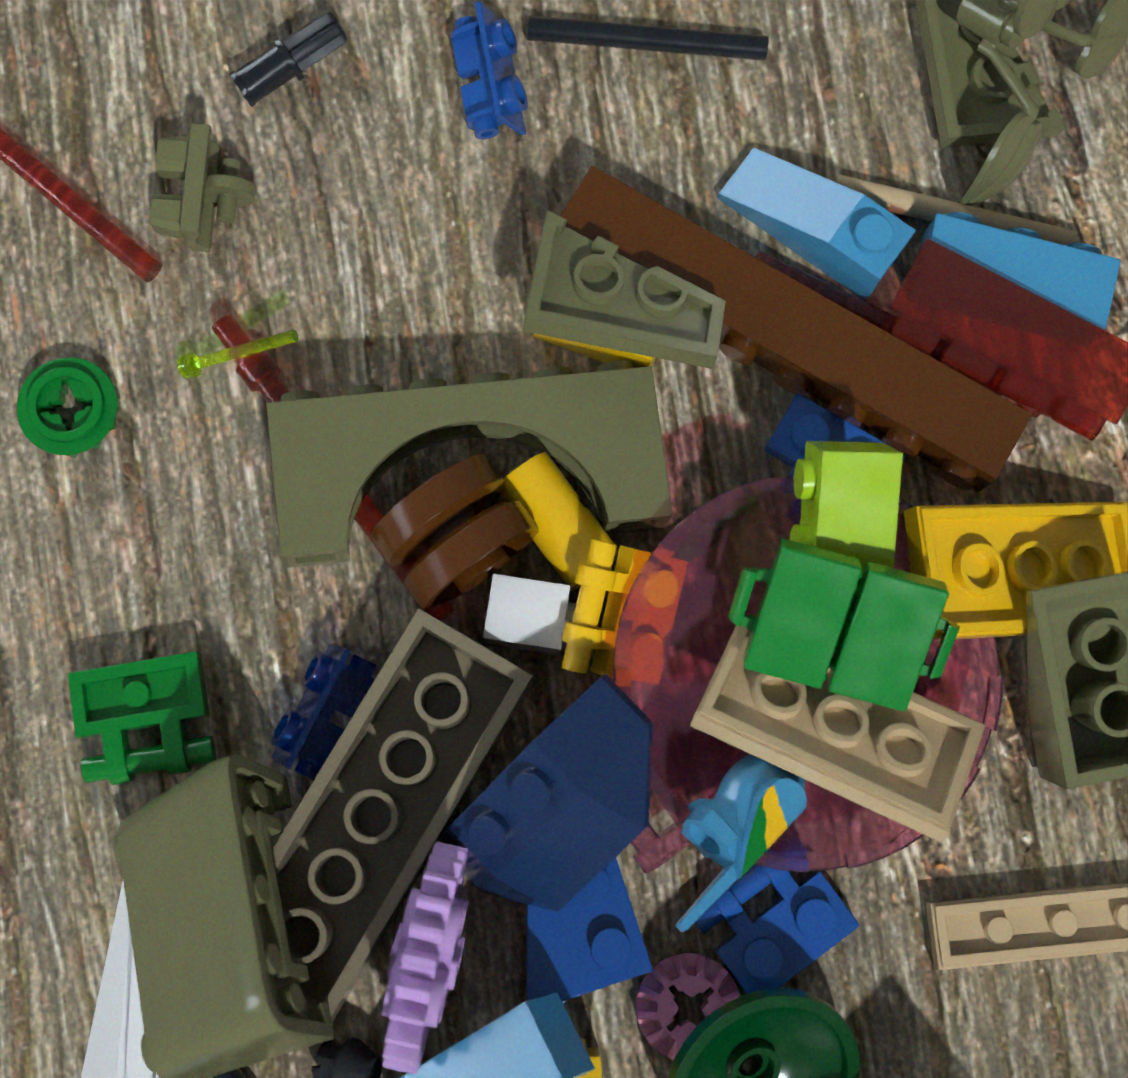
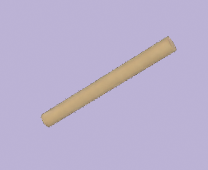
(926, 207)

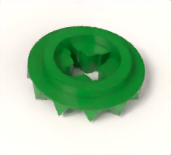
(47, 389)

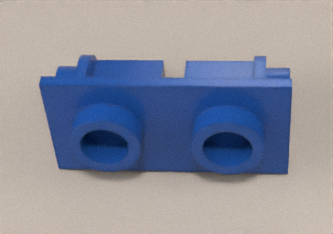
(486, 48)

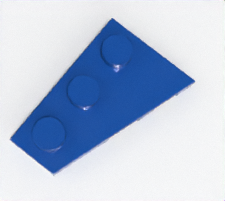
(586, 942)

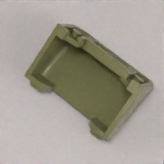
(213, 925)

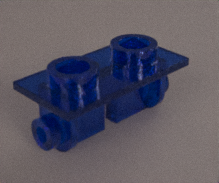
(329, 687)

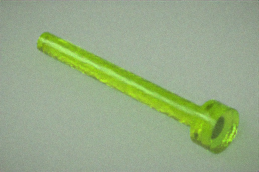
(191, 365)

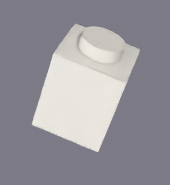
(527, 614)

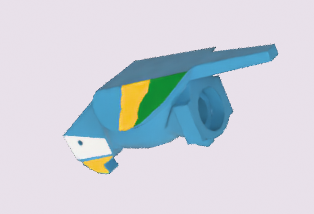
(741, 823)

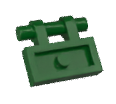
(137, 697)

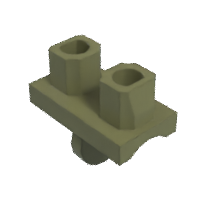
(198, 163)

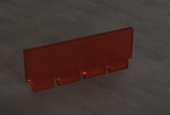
(1011, 327)

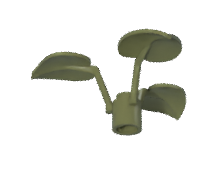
(1008, 24)

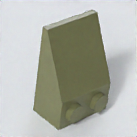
(1079, 679)

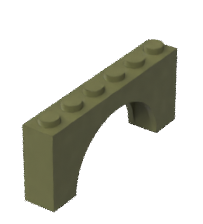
(589, 422)

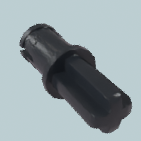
(289, 57)

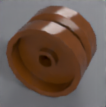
(454, 532)

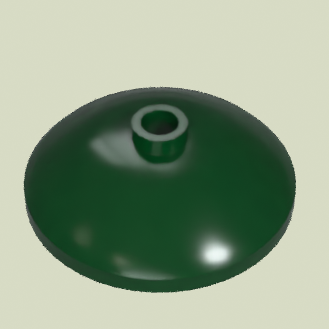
(770, 1037)

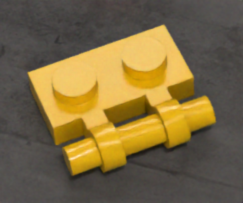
(595, 579)

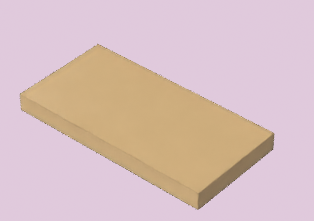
(876, 756)

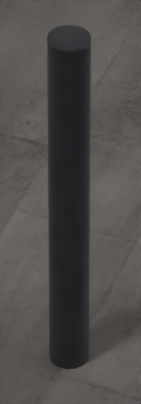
(647, 38)

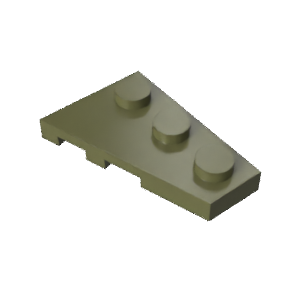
(608, 301)

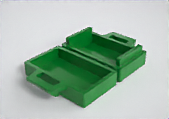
(814, 611)

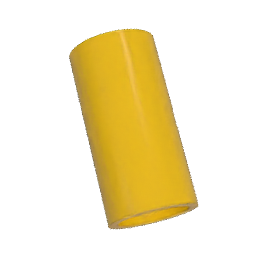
(557, 510)

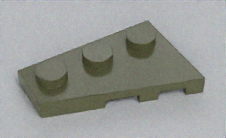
(966, 88)

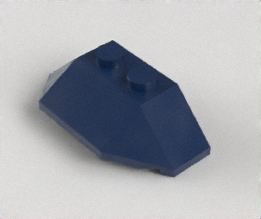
(562, 803)

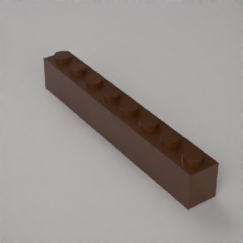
(812, 340)

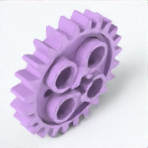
(425, 958)

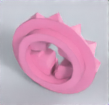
(656, 1005)

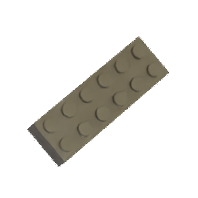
(388, 798)

